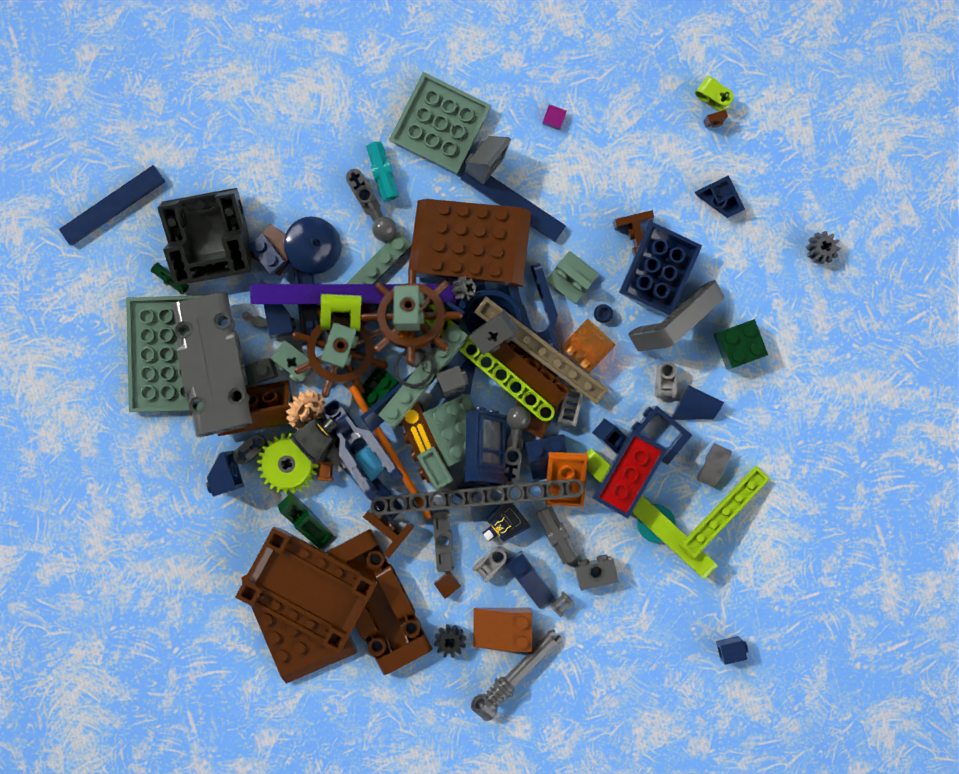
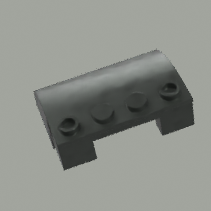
(205, 236)

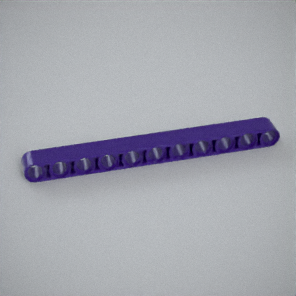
(312, 293)

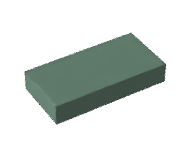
(435, 468)

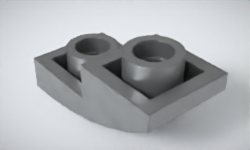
(715, 465)

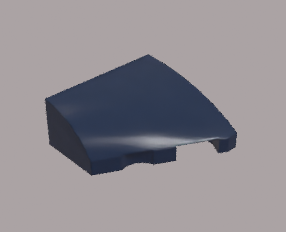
(722, 197)

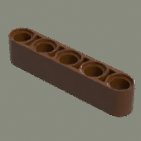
(531, 372)

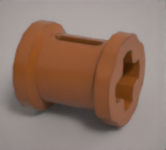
(326, 471)

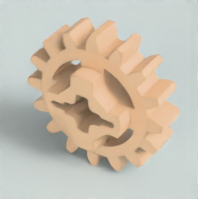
(305, 409)

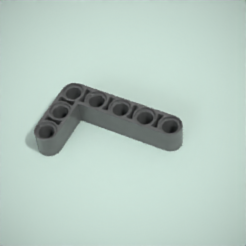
(678, 322)

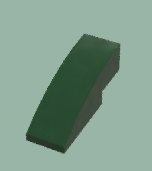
(305, 520)

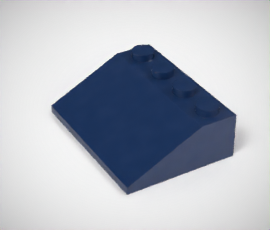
(660, 269)

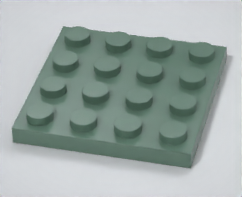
(440, 123)

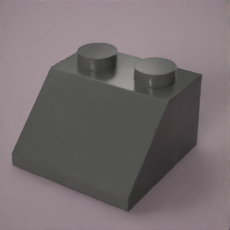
(487, 157)

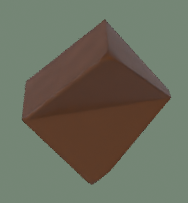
(447, 584)

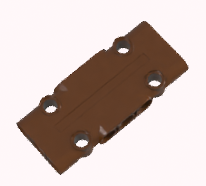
(387, 609)

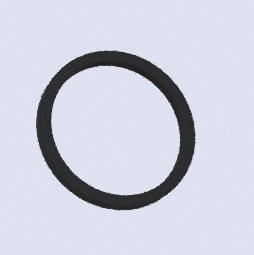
(423, 382)

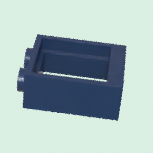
(677, 444)

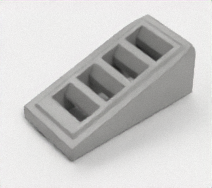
(566, 423)

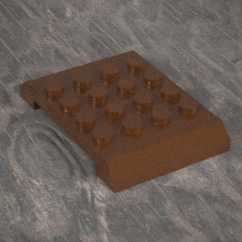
(470, 241)
(307, 588)
(295, 651)

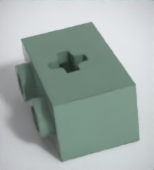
(282, 361)

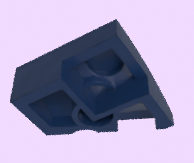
(696, 405)

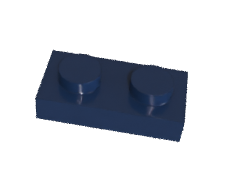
(267, 254)

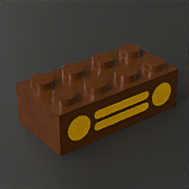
(419, 435)

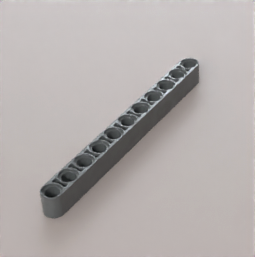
(448, 503)

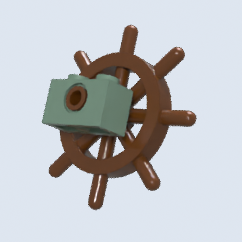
(409, 316)
(338, 352)

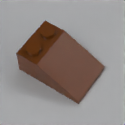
(503, 629)

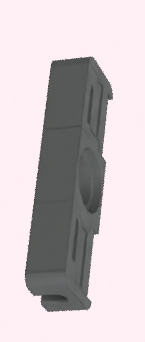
(442, 528)

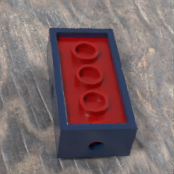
(629, 473)

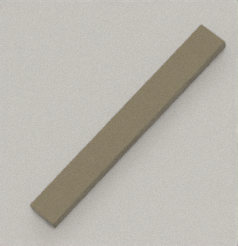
(547, 355)

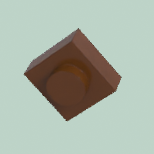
(715, 119)

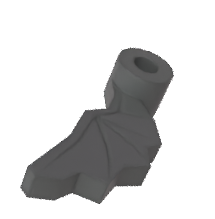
(256, 321)

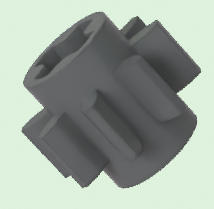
(463, 288)

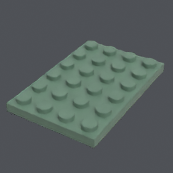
(153, 358)

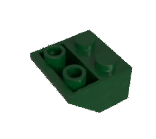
(378, 385)

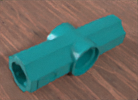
(382, 171)

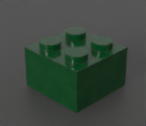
(740, 344)

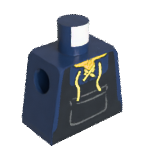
(505, 522)

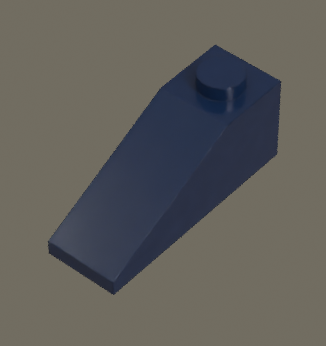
(278, 319)
(609, 435)
(529, 579)

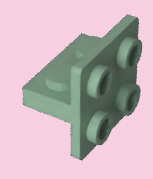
(572, 277)

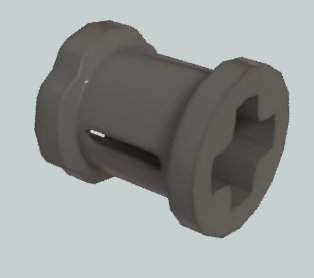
(568, 602)

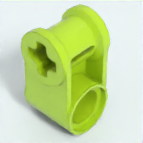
(712, 92)

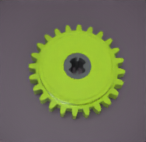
(276, 471)

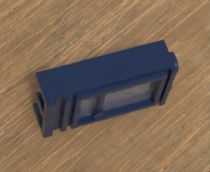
(485, 447)

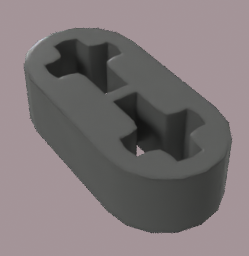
(247, 446)

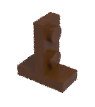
(633, 222)
(389, 530)

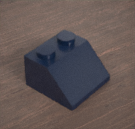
(538, 453)
(224, 475)

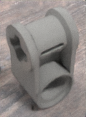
(666, 382)
(488, 566)

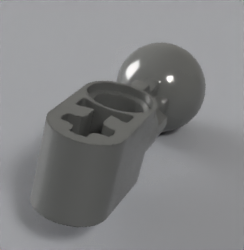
(383, 227)
(518, 419)

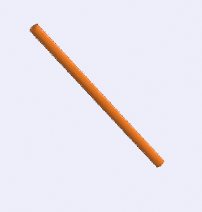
(384, 441)

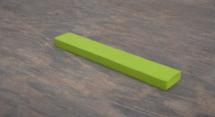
(724, 512)

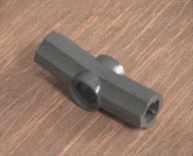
(557, 535)

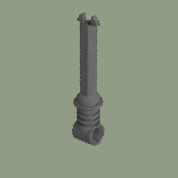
(486, 704)

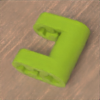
(343, 304)

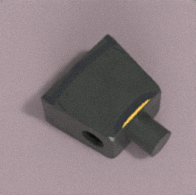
(316, 439)

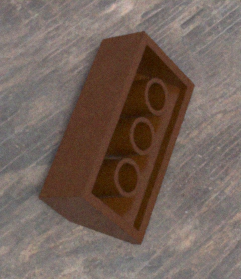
(266, 405)

